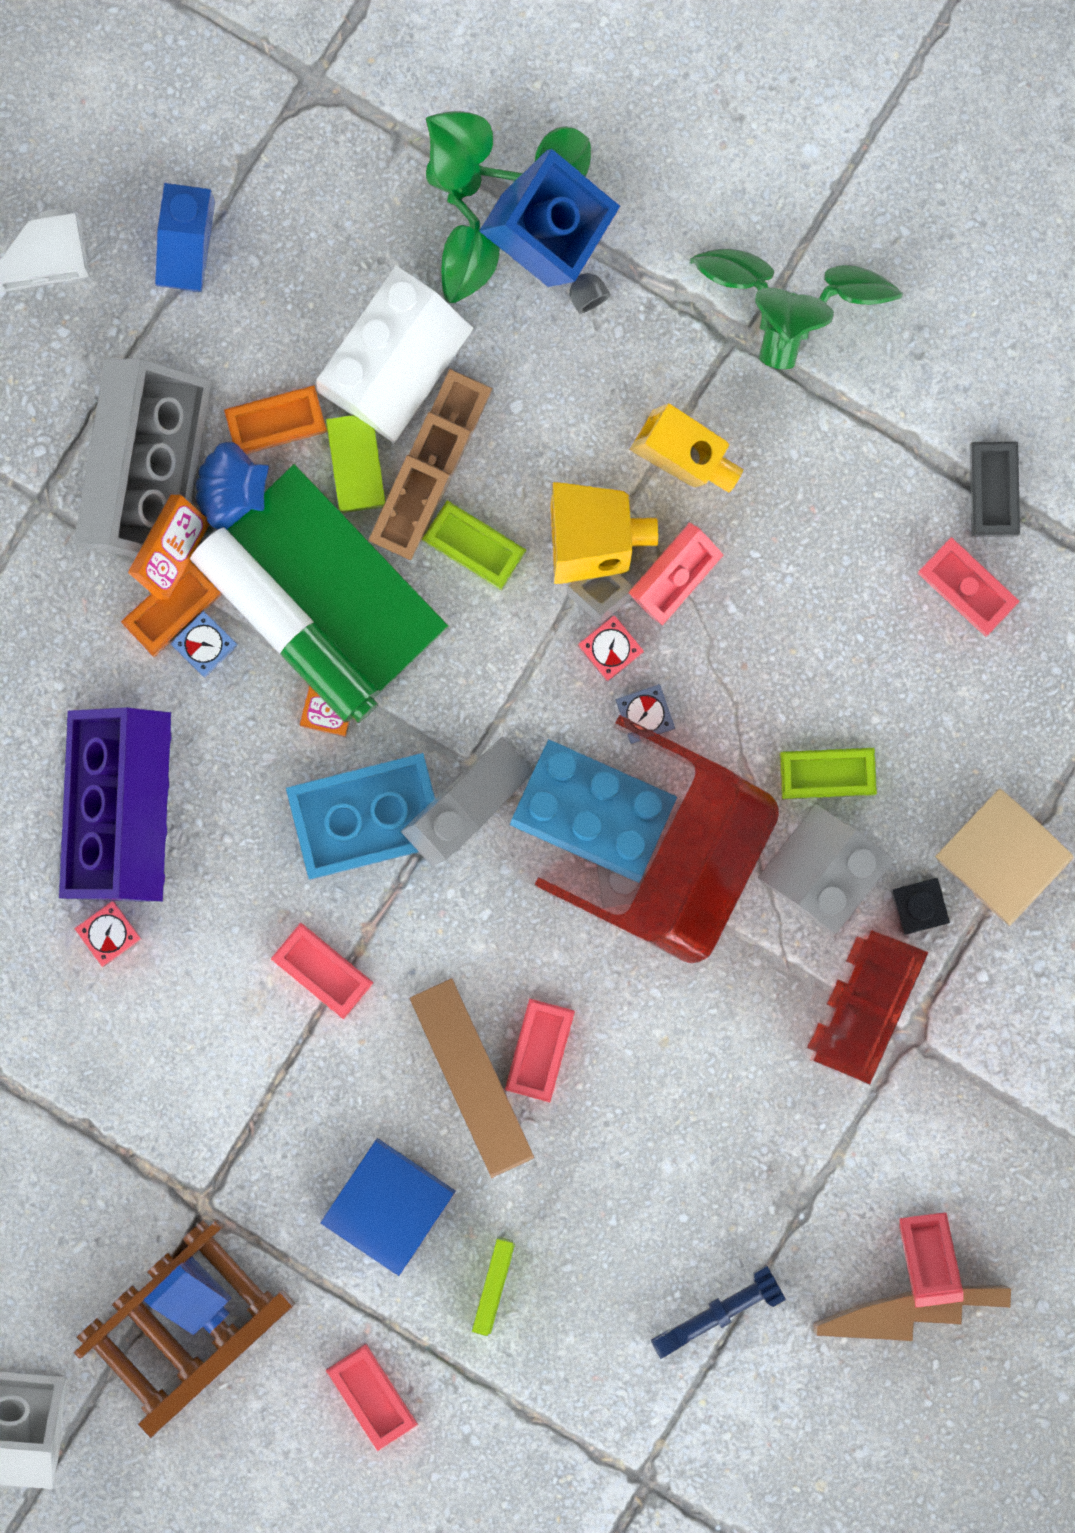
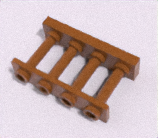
(192, 1372)

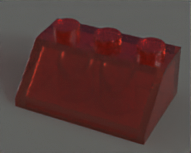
(866, 1006)

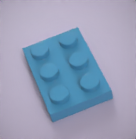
(593, 811)
(359, 815)

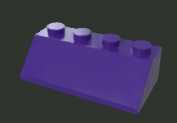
(115, 805)

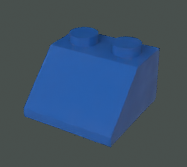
(550, 220)

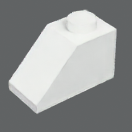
(45, 252)

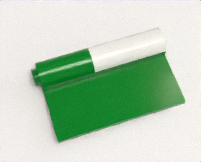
(320, 595)

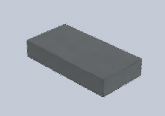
(994, 489)

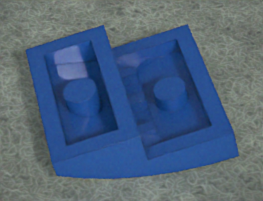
(388, 1206)

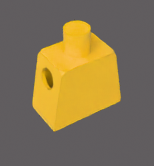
(668, 442)
(594, 532)

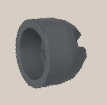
(588, 292)

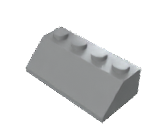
(139, 452)

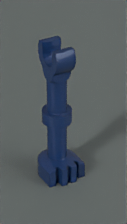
(720, 1312)

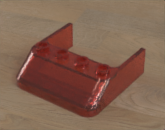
(699, 862)

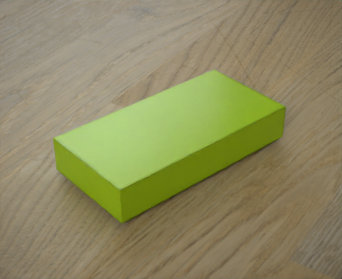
(355, 464)
(474, 545)
(828, 773)
(493, 1286)

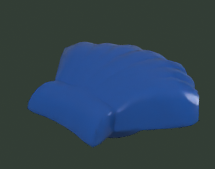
(229, 485)

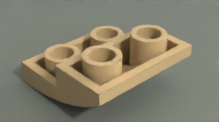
(1004, 857)

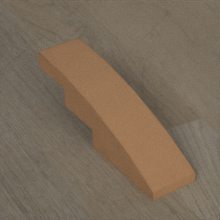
(430, 464)
(471, 1078)
(894, 1316)

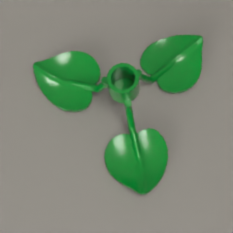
(456, 149)
(786, 315)

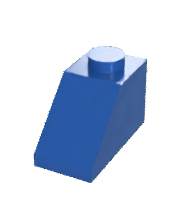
(183, 237)

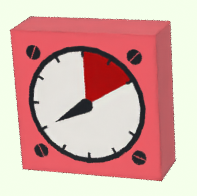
(610, 648)
(108, 933)

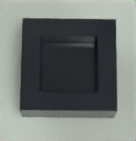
(920, 906)

